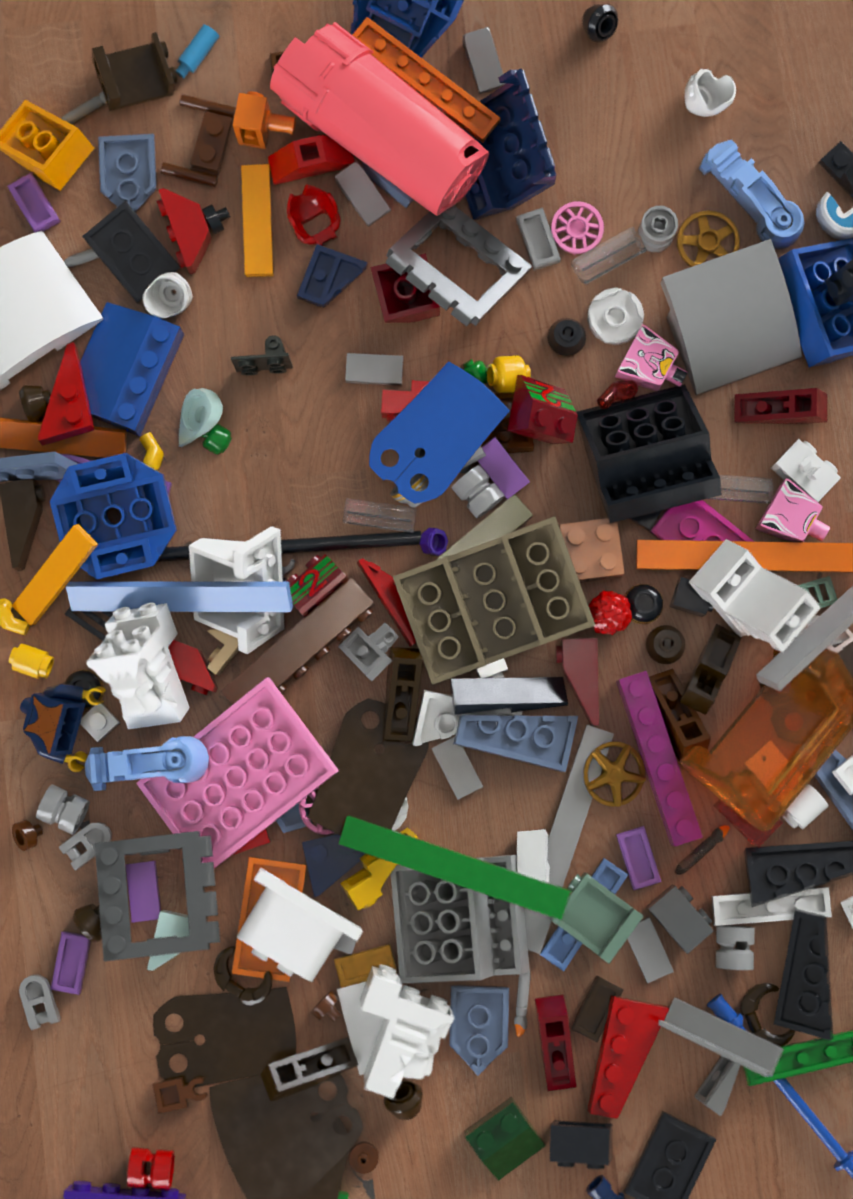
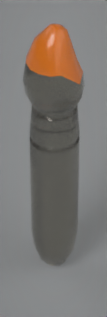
(705, 847)

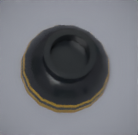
(645, 603)
(87, 680)

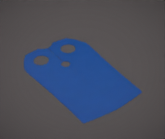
(445, 420)

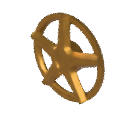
(708, 240)
(614, 774)

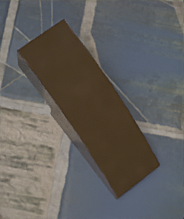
(711, 669)

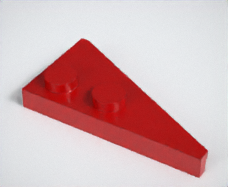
(68, 407)
(386, 590)

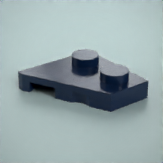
(328, 275)
(328, 861)

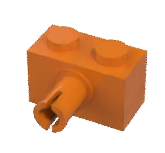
(255, 119)

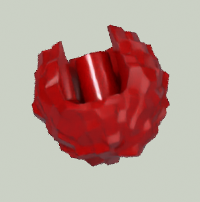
(610, 612)

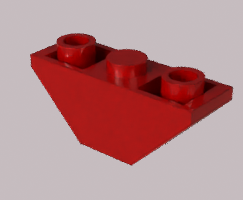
(308, 158)
(186, 227)
(192, 667)

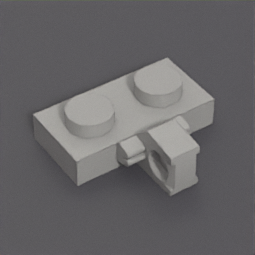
(370, 650)

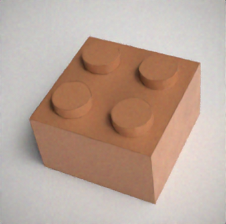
(594, 549)

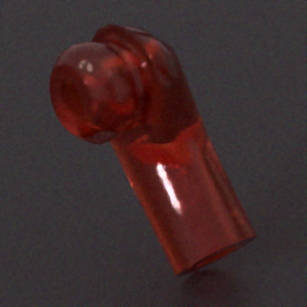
(617, 391)

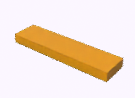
(257, 220)
(54, 574)

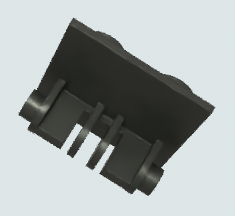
(274, 360)

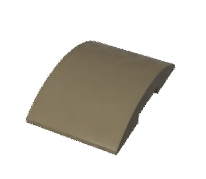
(493, 600)

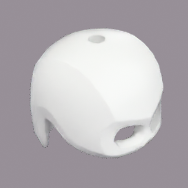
(707, 94)
(160, 299)

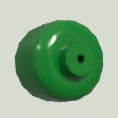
(476, 369)
(217, 439)

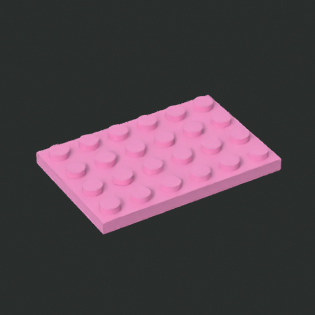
(255, 773)

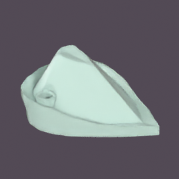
(198, 414)

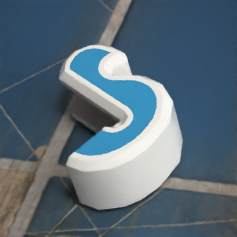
(833, 220)

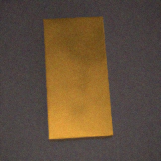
(356, 967)

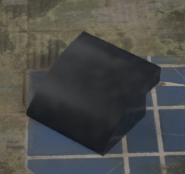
(649, 453)

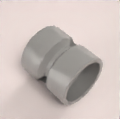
(658, 228)
(477, 491)
(62, 809)
(735, 958)

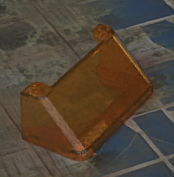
(778, 742)

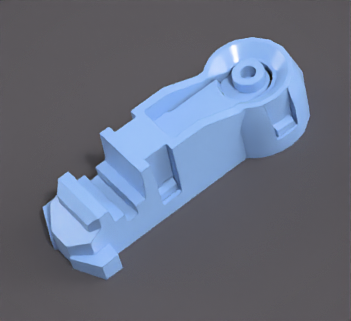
(756, 193)
(178, 760)

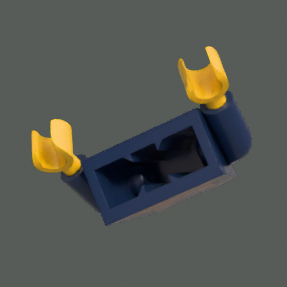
(54, 721)

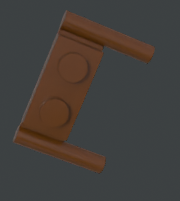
(210, 142)

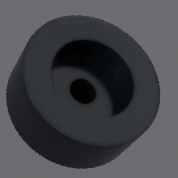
(215, 218)

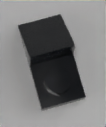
(839, 165)

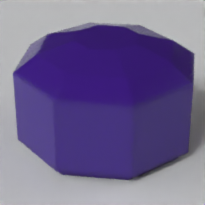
(433, 542)

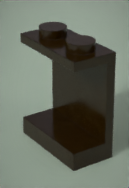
(134, 74)

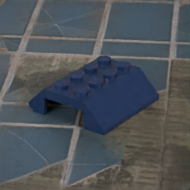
(518, 151)

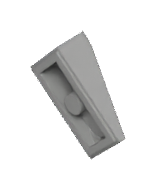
(483, 59)
(362, 193)
(718, 1085)

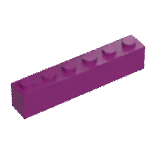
(659, 759)

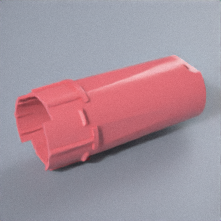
(378, 117)

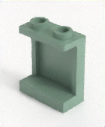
(597, 917)

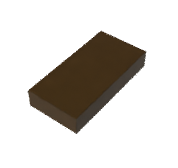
(594, 1010)

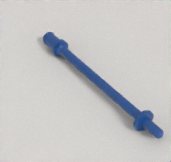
(844, 1160)

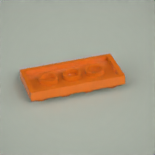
(294, 875)

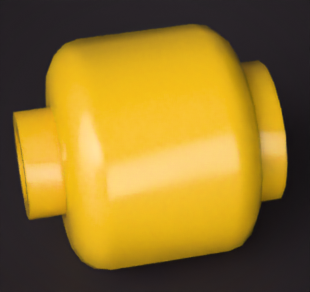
(504, 371)

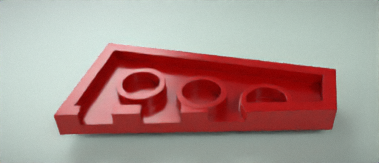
(623, 1050)

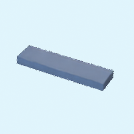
(563, 946)

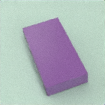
(33, 203)
(502, 468)
(638, 858)
(143, 891)
(70, 963)

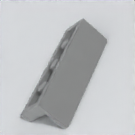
(722, 1037)

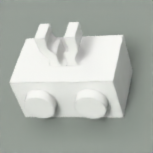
(807, 470)

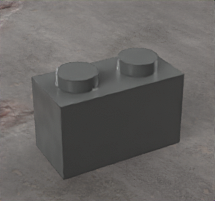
(680, 918)

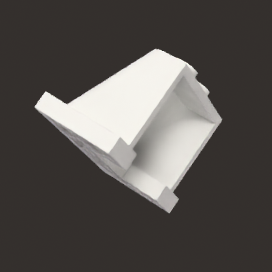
(240, 562)
(293, 928)

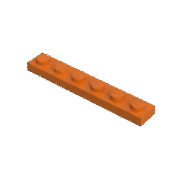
(428, 81)

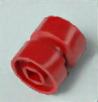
(161, 1169)

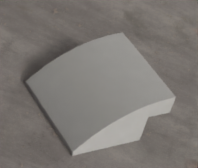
(732, 317)
(456, 931)

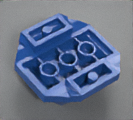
(140, 496)

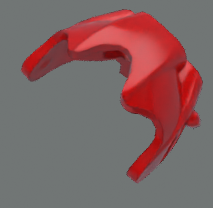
(308, 206)

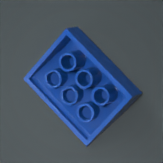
(822, 326)
(128, 365)

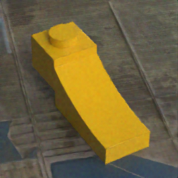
(366, 885)

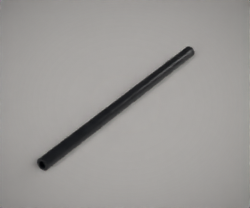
(321, 544)

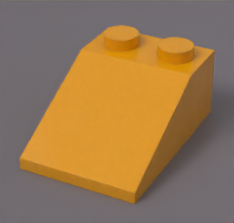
(44, 144)

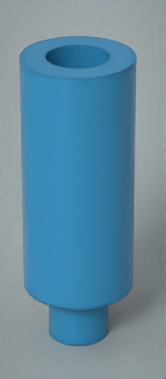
(196, 50)

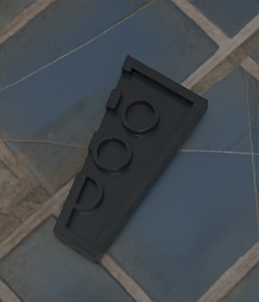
(789, 869)
(805, 984)

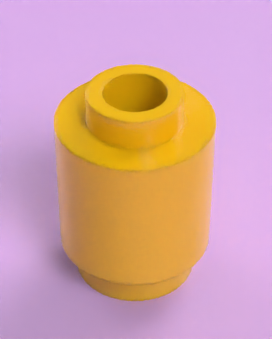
(31, 661)

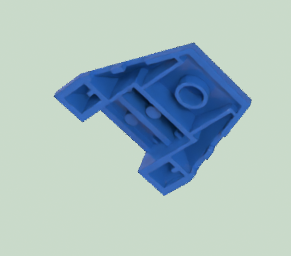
(411, 22)

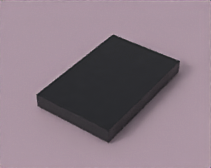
(130, 250)
(670, 1161)

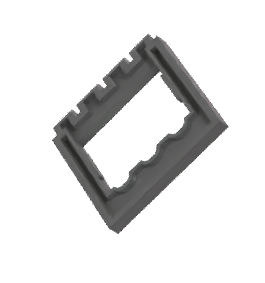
(442, 289)
(114, 896)

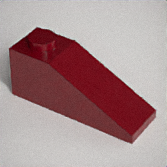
(781, 407)
(580, 668)
(555, 1042)

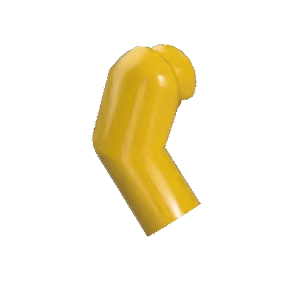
(154, 452)
(8, 621)

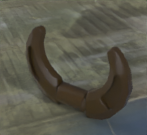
(223, 979)
(750, 1005)

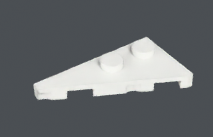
(438, 720)

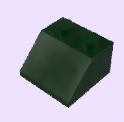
(504, 1138)

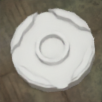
(615, 316)

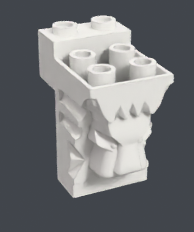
(753, 597)
(140, 666)
(408, 1031)

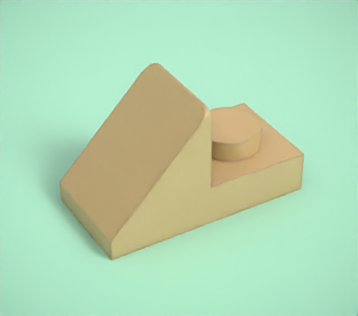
(222, 657)

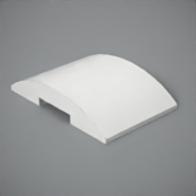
(38, 304)

